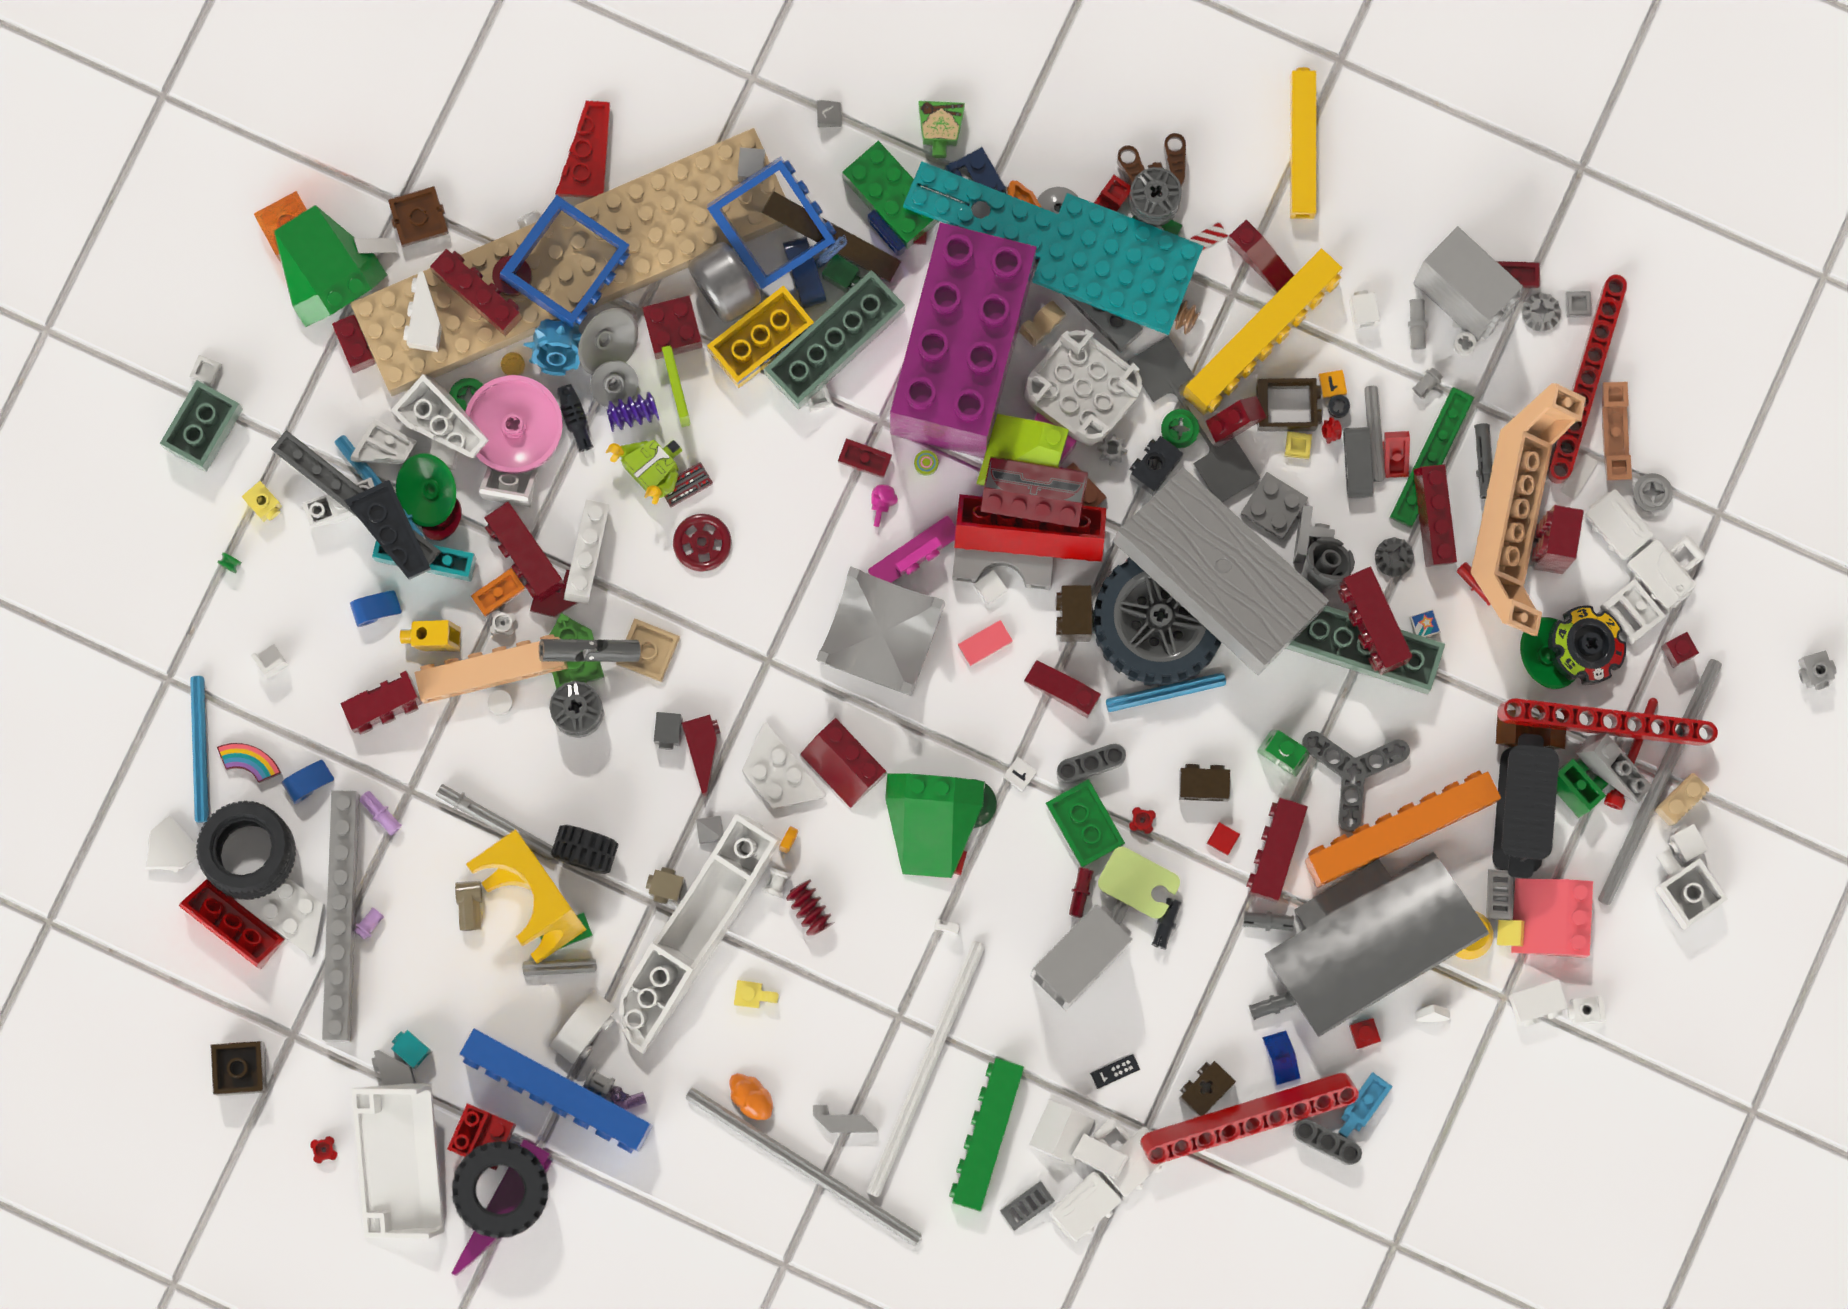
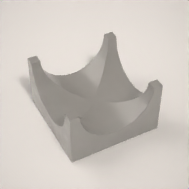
(881, 632)

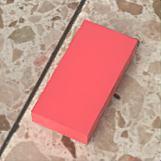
(985, 643)

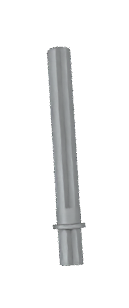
(491, 819)

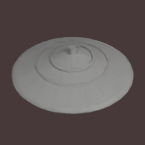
(608, 338)

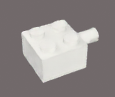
(1689, 890)

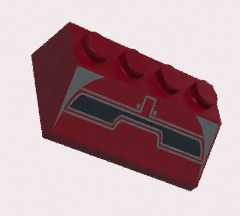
(1034, 491)

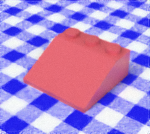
(1554, 915)

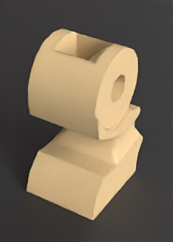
(1042, 324)

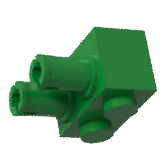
(1578, 789)

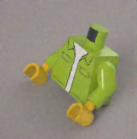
(649, 465)

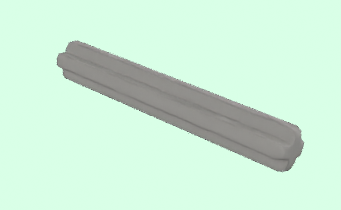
(1374, 425)

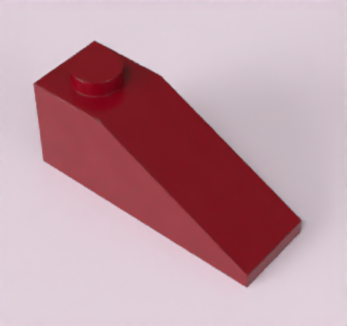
(1260, 255)
(1063, 688)
(702, 746)

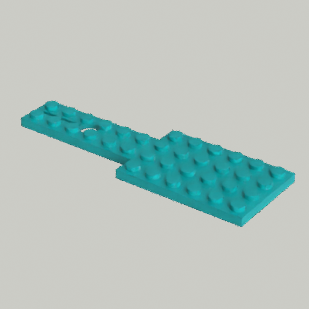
(1081, 249)

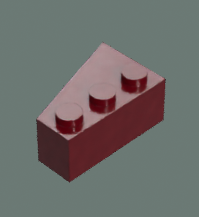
(382, 704)

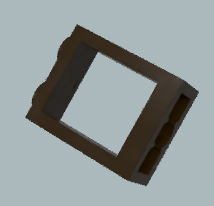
(1315, 414)

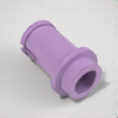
(368, 924)

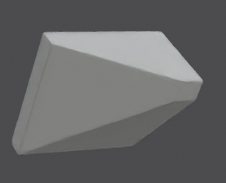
(709, 829)

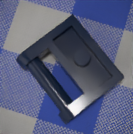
(979, 169)

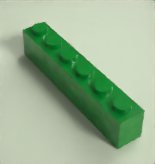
(987, 1135)

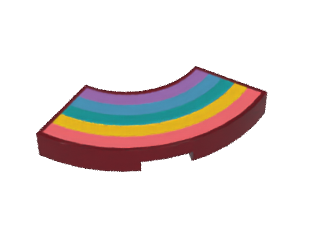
(249, 759)

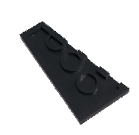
(387, 522)

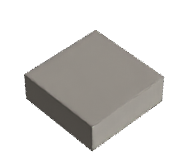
(1578, 304)

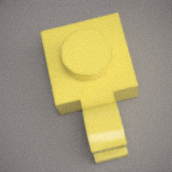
(750, 994)

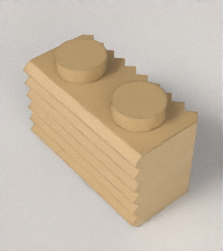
(1681, 800)

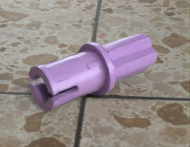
(380, 813)

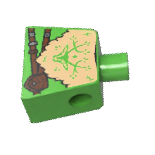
(940, 125)

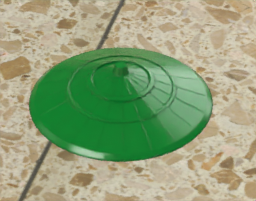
(426, 489)
(1538, 658)

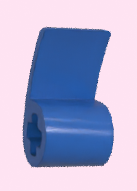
(372, 607)
(305, 781)

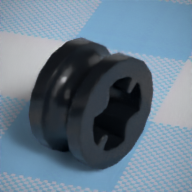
(1331, 404)

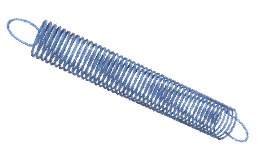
(830, 249)

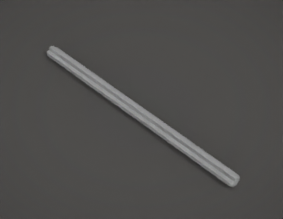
(1658, 786)
(803, 1166)

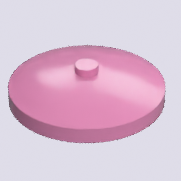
(519, 422)

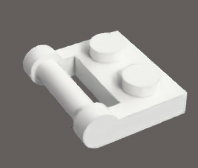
(1639, 606)

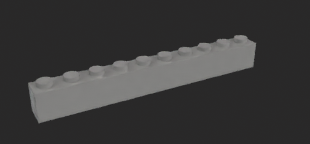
(340, 916)

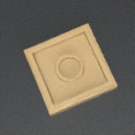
(655, 650)

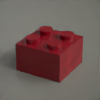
(672, 325)

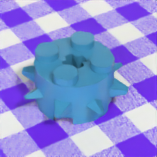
(555, 347)

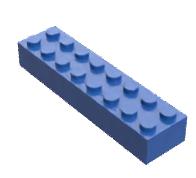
(556, 1090)

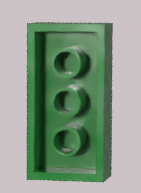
(884, 187)

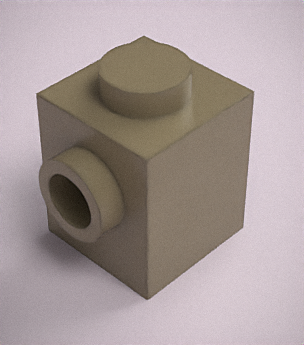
(665, 885)

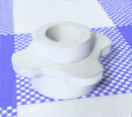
(498, 617)

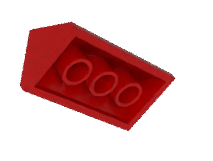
(232, 923)

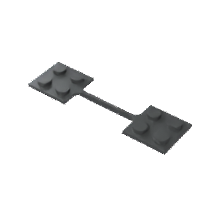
(1225, 467)

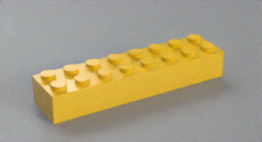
(1262, 332)

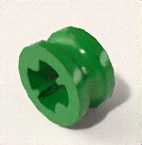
(229, 562)

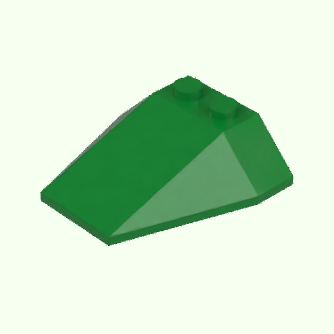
(323, 265)
(932, 820)

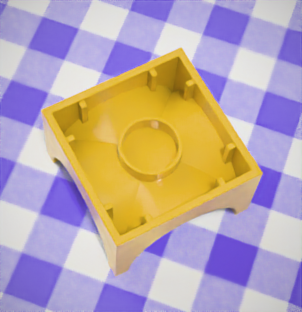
(521, 868)

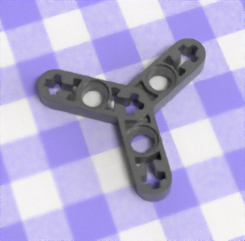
(1362, 764)

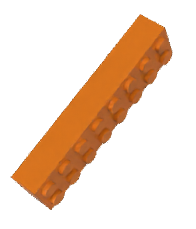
(1400, 830)

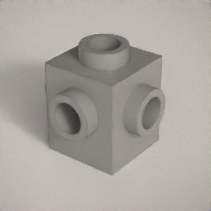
(1821, 663)

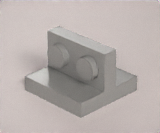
(1308, 534)

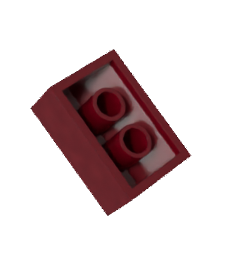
(843, 762)

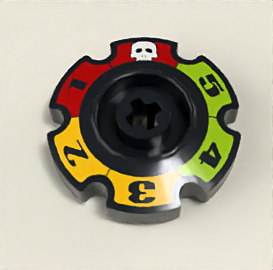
(1604, 647)

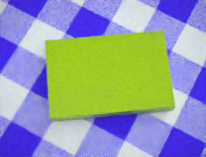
(676, 386)

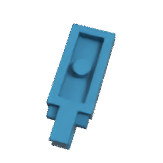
(1369, 1099)

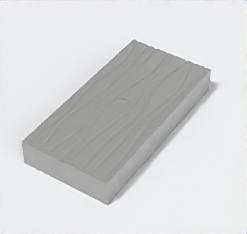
(1220, 571)

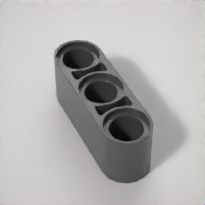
(1358, 462)
(1099, 755)
(1336, 1151)

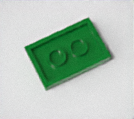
(1085, 823)

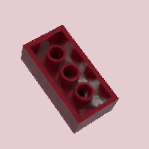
(1557, 539)
(1375, 621)

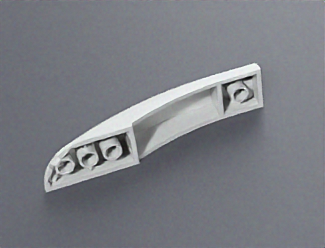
(695, 929)

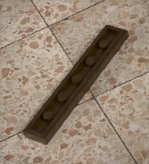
(855, 250)

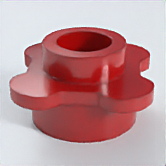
(1331, 430)
(1147, 815)
(317, 1146)

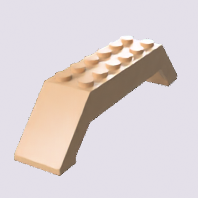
(1515, 503)

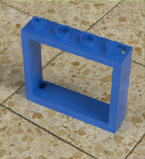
(801, 191)
(593, 294)

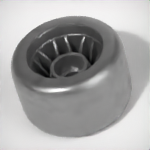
(724, 282)

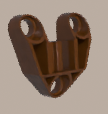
(1174, 161)

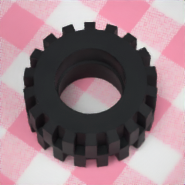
(584, 849)

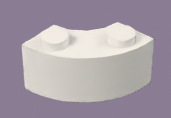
(583, 1026)

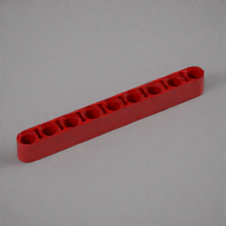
(1592, 368)
(1596, 724)
(1249, 1118)

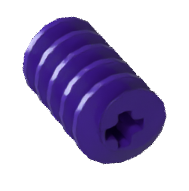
(632, 411)

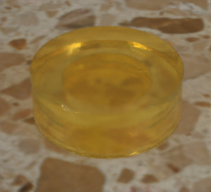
(513, 364)

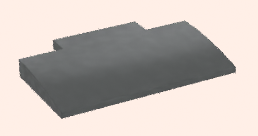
(1372, 939)

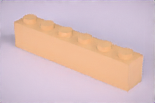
(483, 671)

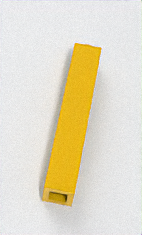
(1302, 143)

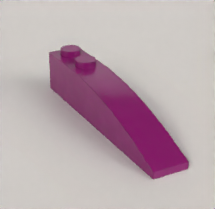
(505, 1199)

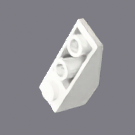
(424, 325)

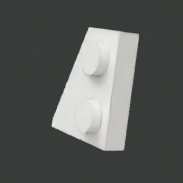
(383, 445)

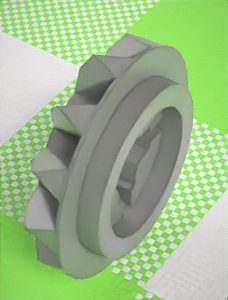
(1533, 319)
(1660, 484)

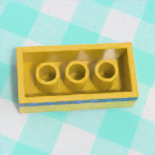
(759, 336)

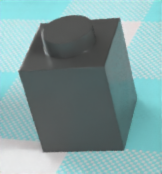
(667, 730)

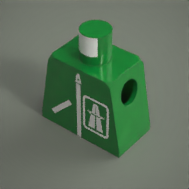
(1284, 752)

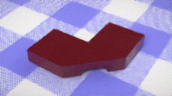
(554, 604)

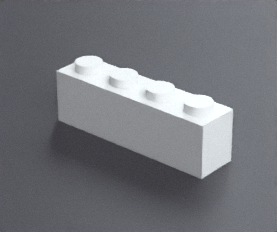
(586, 551)

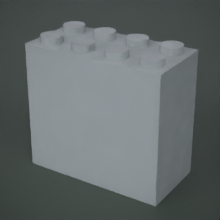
(1468, 284)
(1081, 956)

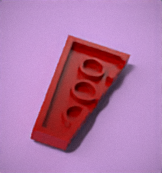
(587, 158)

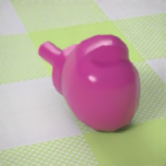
(881, 499)

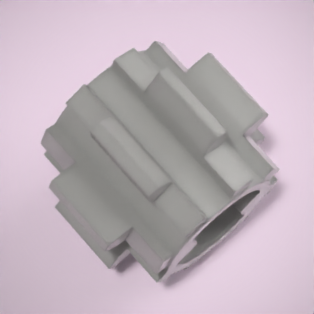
(1120, 450)

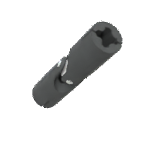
(570, 650)

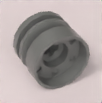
(1161, 208)
(590, 714)

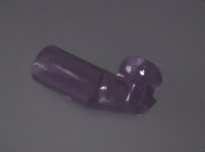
(625, 1100)

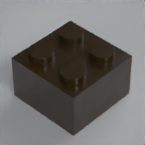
(1075, 613)
(238, 1068)

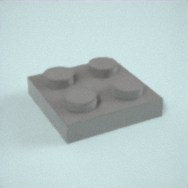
(1274, 505)

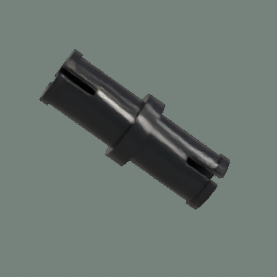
(1166, 924)

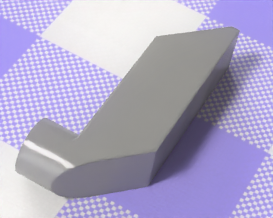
(843, 1123)

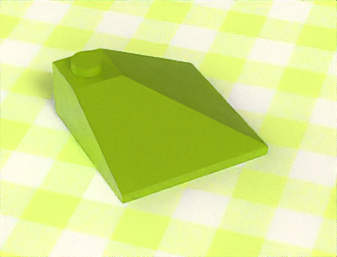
(1024, 441)

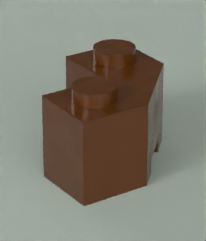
(1508, 734)

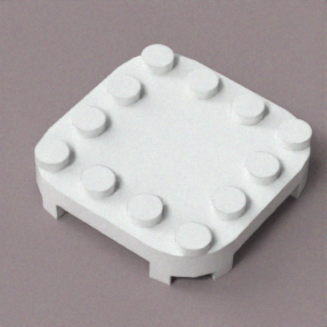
(1083, 387)

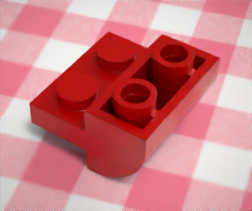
(478, 1128)

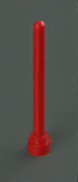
(1615, 798)

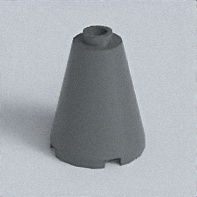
(1327, 563)

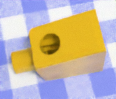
(432, 636)

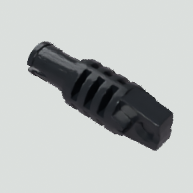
(574, 416)

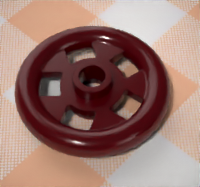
(692, 560)

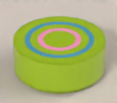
(926, 462)

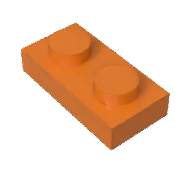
(498, 592)

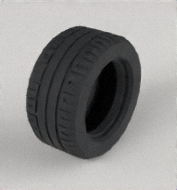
(227, 821)

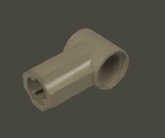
(468, 900)

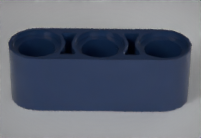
(805, 275)

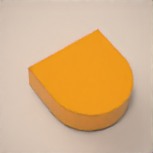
(788, 839)

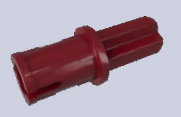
(1081, 891)

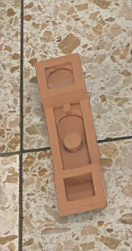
(1615, 431)

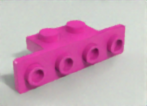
(917, 550)

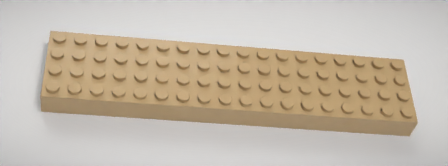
(656, 214)

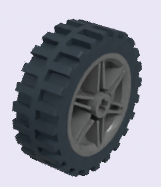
(1130, 648)

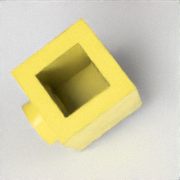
(262, 502)

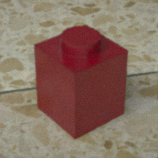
(1680, 649)

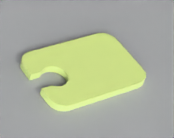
(1132, 879)

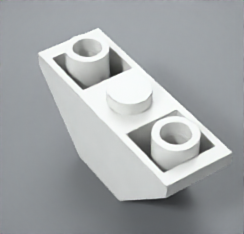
(327, 511)

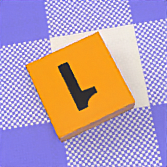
(1332, 384)

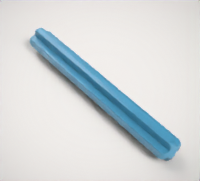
(1165, 692)

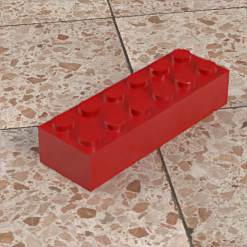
(1029, 537)

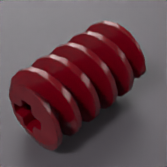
(809, 908)

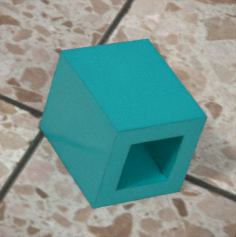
(410, 1048)

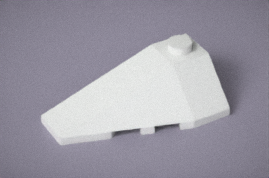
(438, 416)

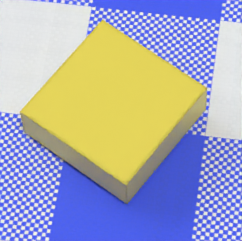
(1298, 445)
(1510, 933)

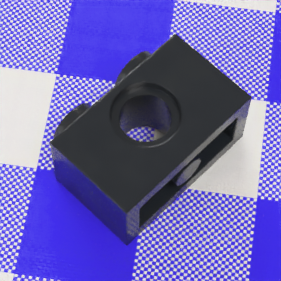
(1152, 479)

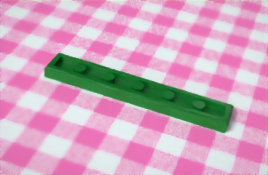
(1433, 452)

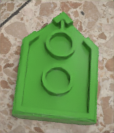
(577, 671)

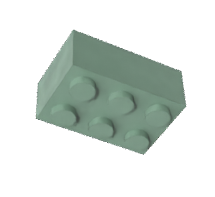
(201, 426)

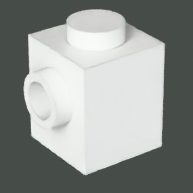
(1687, 842)

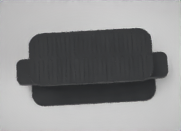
(1526, 806)

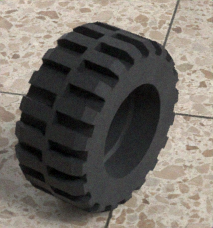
(465, 1195)

